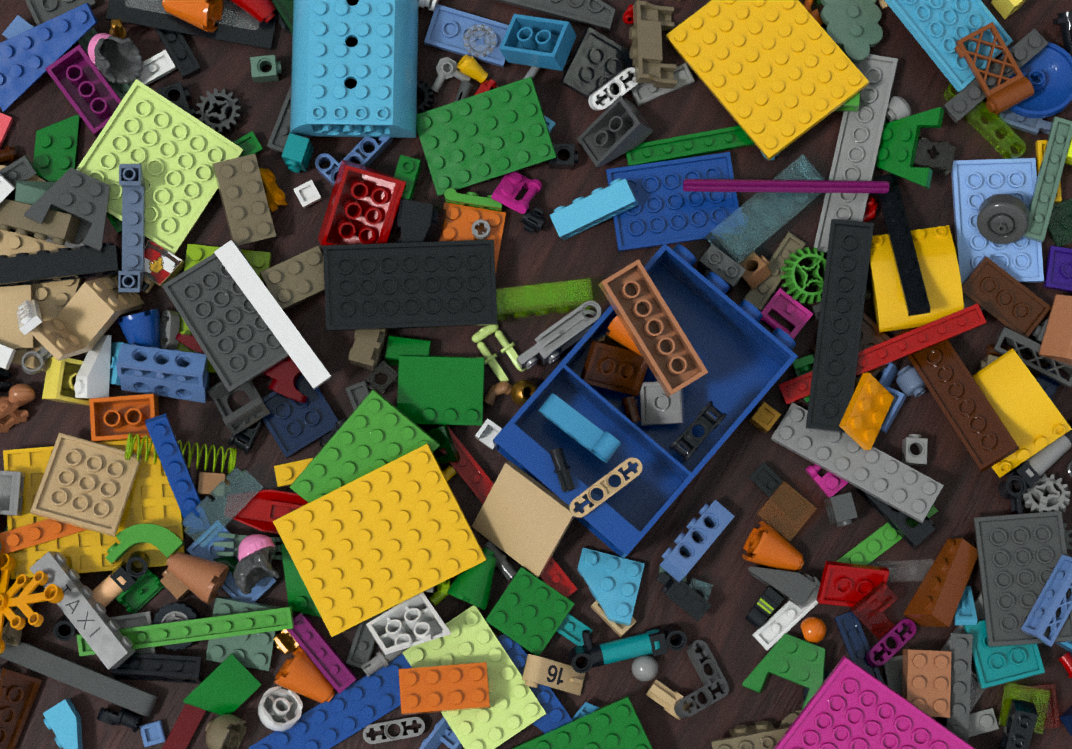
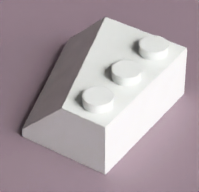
(407, 625)

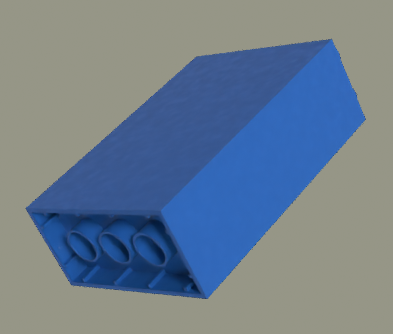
(741, 369)

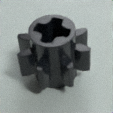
(533, 220)

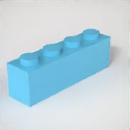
(593, 209)

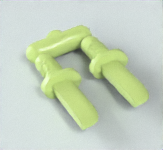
(490, 359)

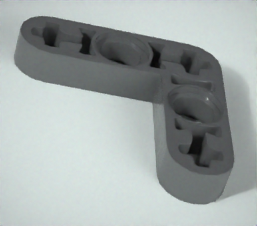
(709, 681)

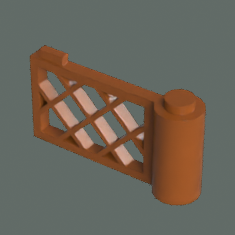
(1005, 94)

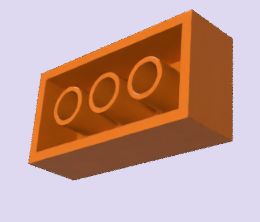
(444, 688)

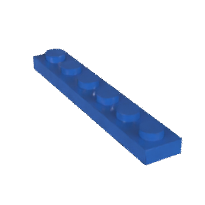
(173, 464)

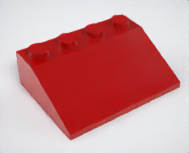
(361, 206)

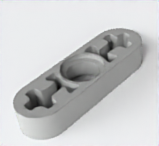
(409, 721)

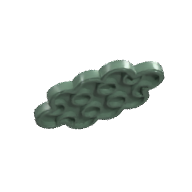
(853, 26)

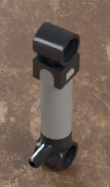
(1029, 471)

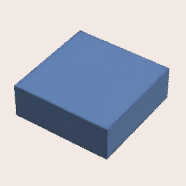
(152, 733)

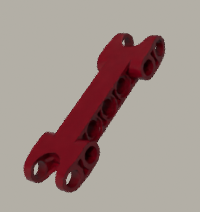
(282, 375)

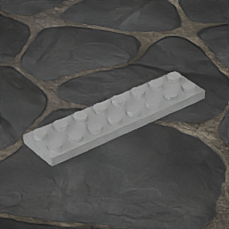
(865, 469)

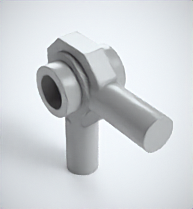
(447, 69)

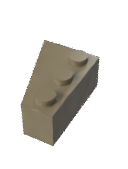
(367, 348)

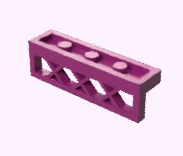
(322, 653)

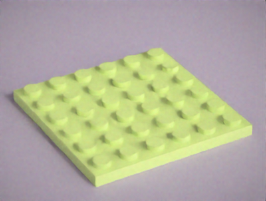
(174, 160)

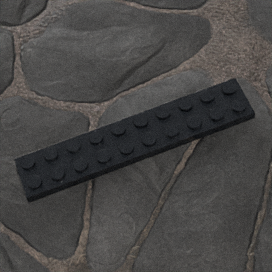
(839, 323)

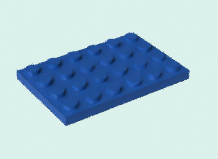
(664, 209)

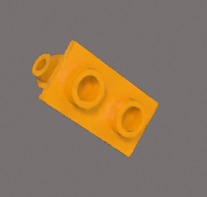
(274, 194)

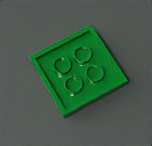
(529, 611)

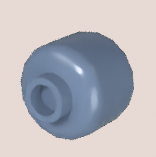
(910, 382)

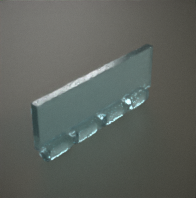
(218, 513)

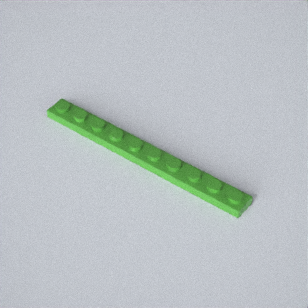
(202, 628)

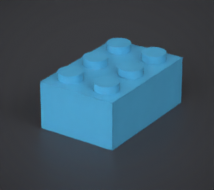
(538, 42)

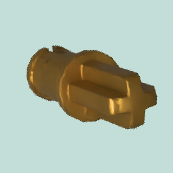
(117, 28)

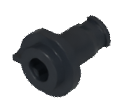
(1065, 22)

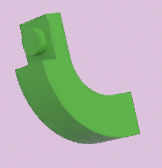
(154, 534)

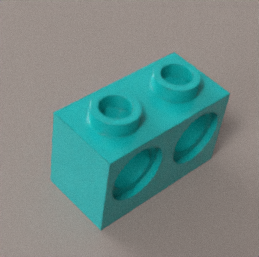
(297, 153)

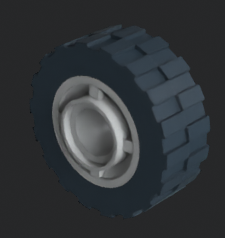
(174, 612)

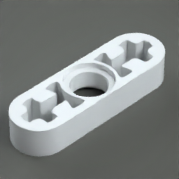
(606, 87)

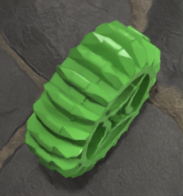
(792, 268)

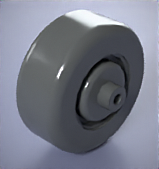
(1003, 219)

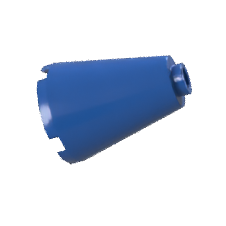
(142, 328)

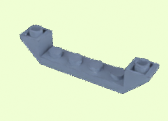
(133, 228)

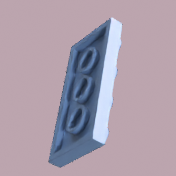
(449, 27)
(229, 586)

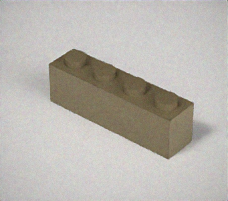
(57, 225)

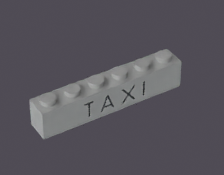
(84, 612)

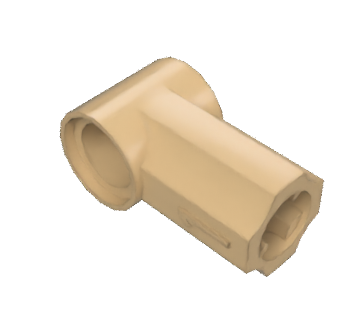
(665, 697)

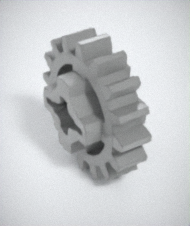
(1053, 502)

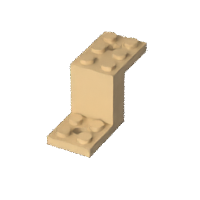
(86, 317)

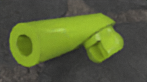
(441, 592)

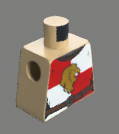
(159, 266)

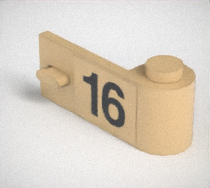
(552, 674)

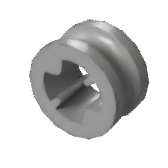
(486, 226)

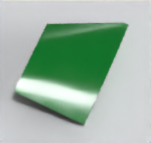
(224, 688)

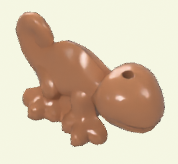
(9, 414)

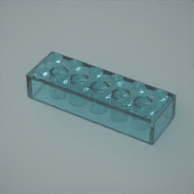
(763, 214)

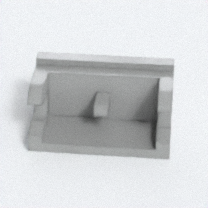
(11, 492)

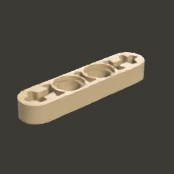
(603, 484)

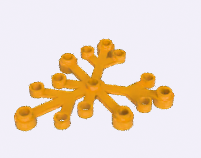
(52, 594)

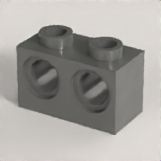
(841, 509)

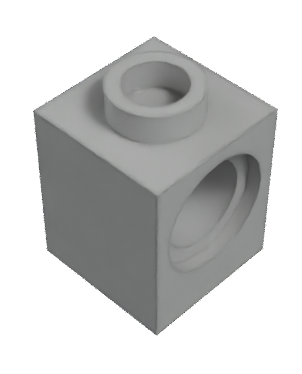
(911, 459)

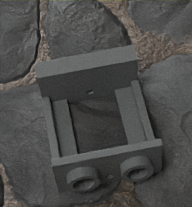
(722, 265)
(244, 416)

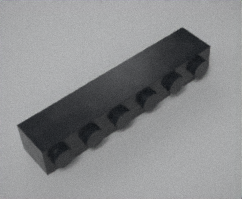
(59, 265)

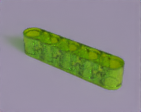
(988, 130)

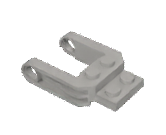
(560, 336)

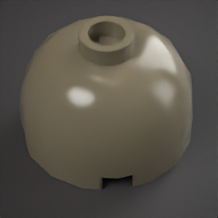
(225, 732)

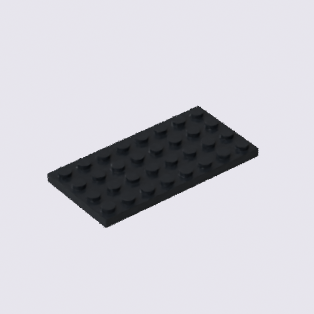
(409, 285)

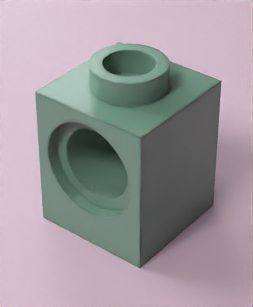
(259, 62)

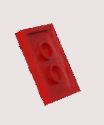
(848, 583)

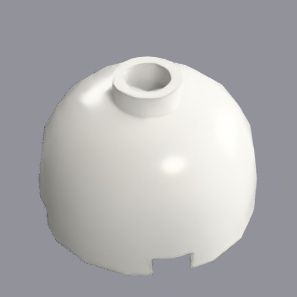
(279, 709)

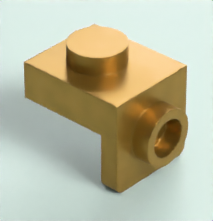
(285, 642)

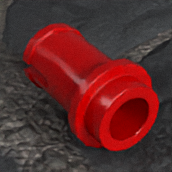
(1066, 661)

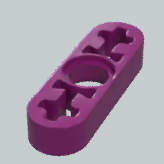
(900, 642)

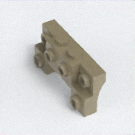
(647, 44)

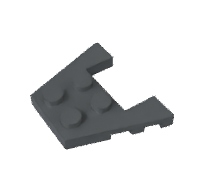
(79, 196)

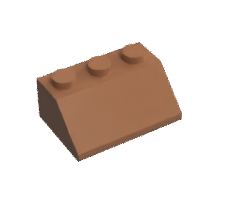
(1058, 332)

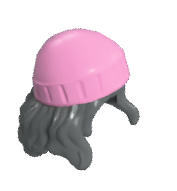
(116, 58)
(254, 562)

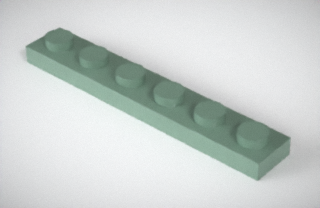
(1048, 178)

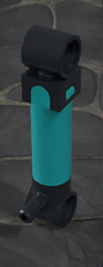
(652, 642)

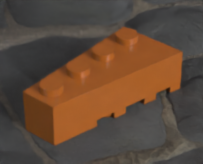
(943, 585)

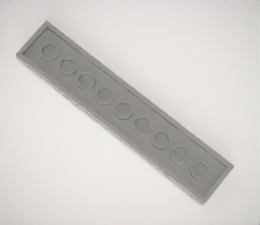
(858, 145)

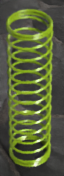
(232, 458)

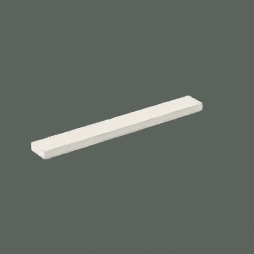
(272, 314)

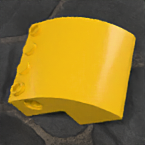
(939, 272)
(1021, 407)

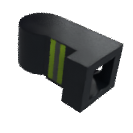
(763, 607)

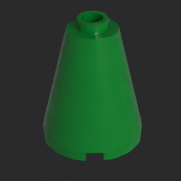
(475, 583)

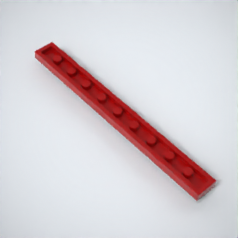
(897, 348)
(481, 486)

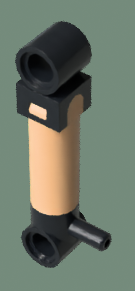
(118, 581)

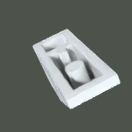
(94, 373)

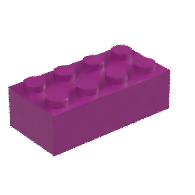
(85, 88)

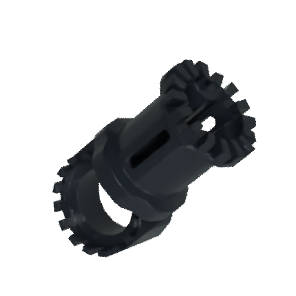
(124, 718)

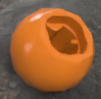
(813, 629)

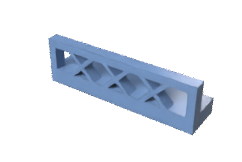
(1049, 601)

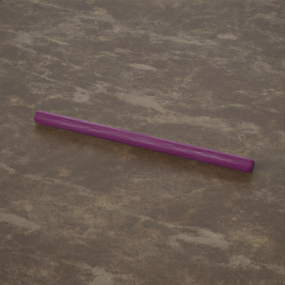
(790, 186)

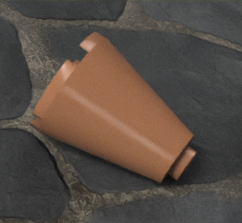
(198, 574)

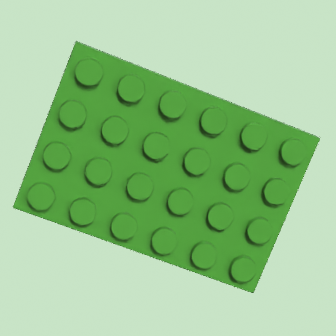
(363, 443)

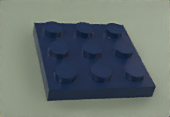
(296, 423)

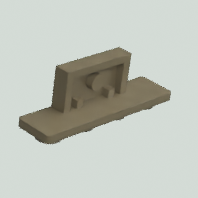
(756, 736)

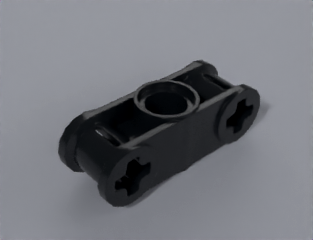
(704, 420)

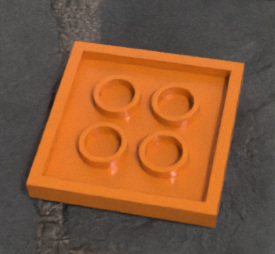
(461, 218)

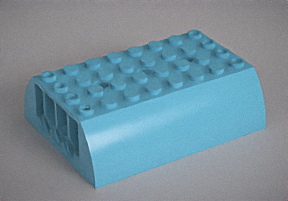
(380, 63)

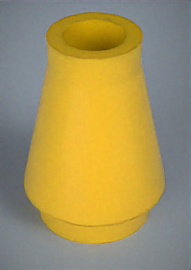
(471, 68)

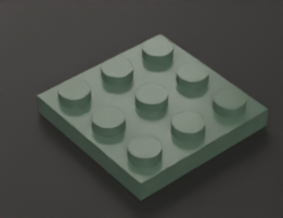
(250, 650)

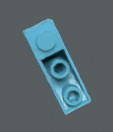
(66, 724)

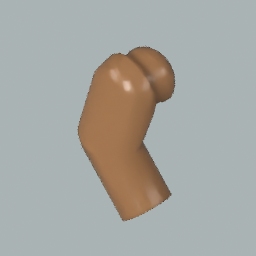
(497, 389)

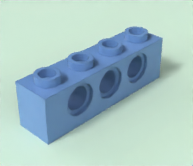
(162, 365)
(169, 390)
(674, 562)

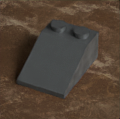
(614, 132)

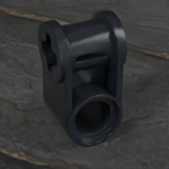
(248, 436)

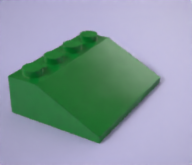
(441, 389)

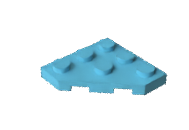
(612, 583)

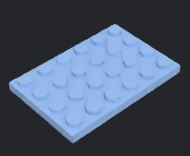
(971, 185)

